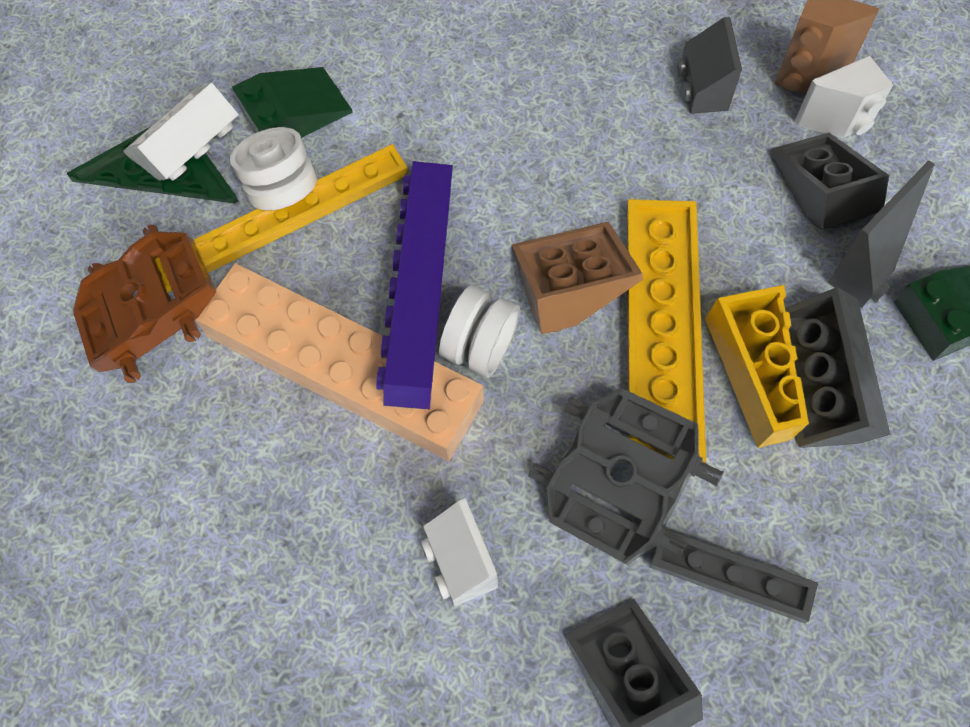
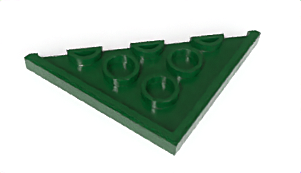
(117, 170)

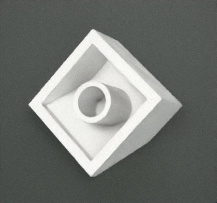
(845, 99)
(460, 553)

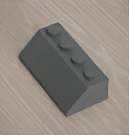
(836, 372)

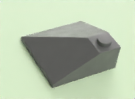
(880, 243)

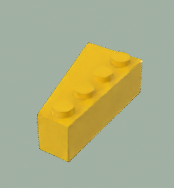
(760, 362)

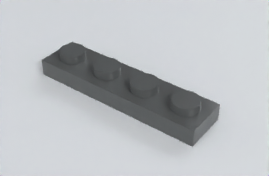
(739, 578)

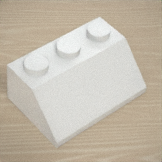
(183, 133)

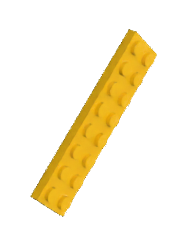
(666, 310)

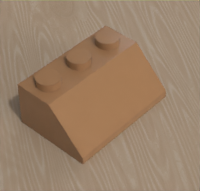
(824, 41)

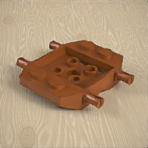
(124, 328)

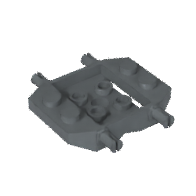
(650, 491)

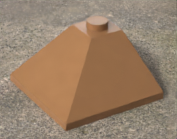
(574, 274)

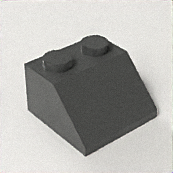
(710, 68)

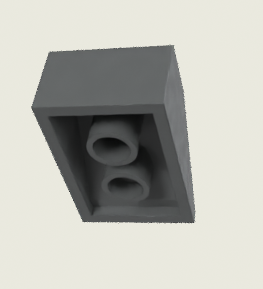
(831, 180)
(634, 671)

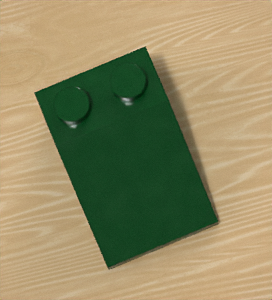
(292, 100)
(939, 310)

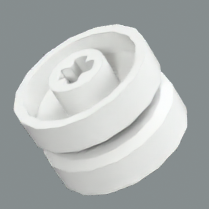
(273, 168)
(479, 331)

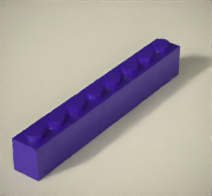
(417, 289)

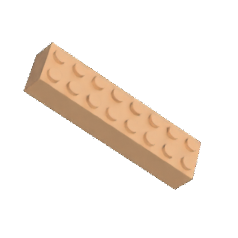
(333, 358)

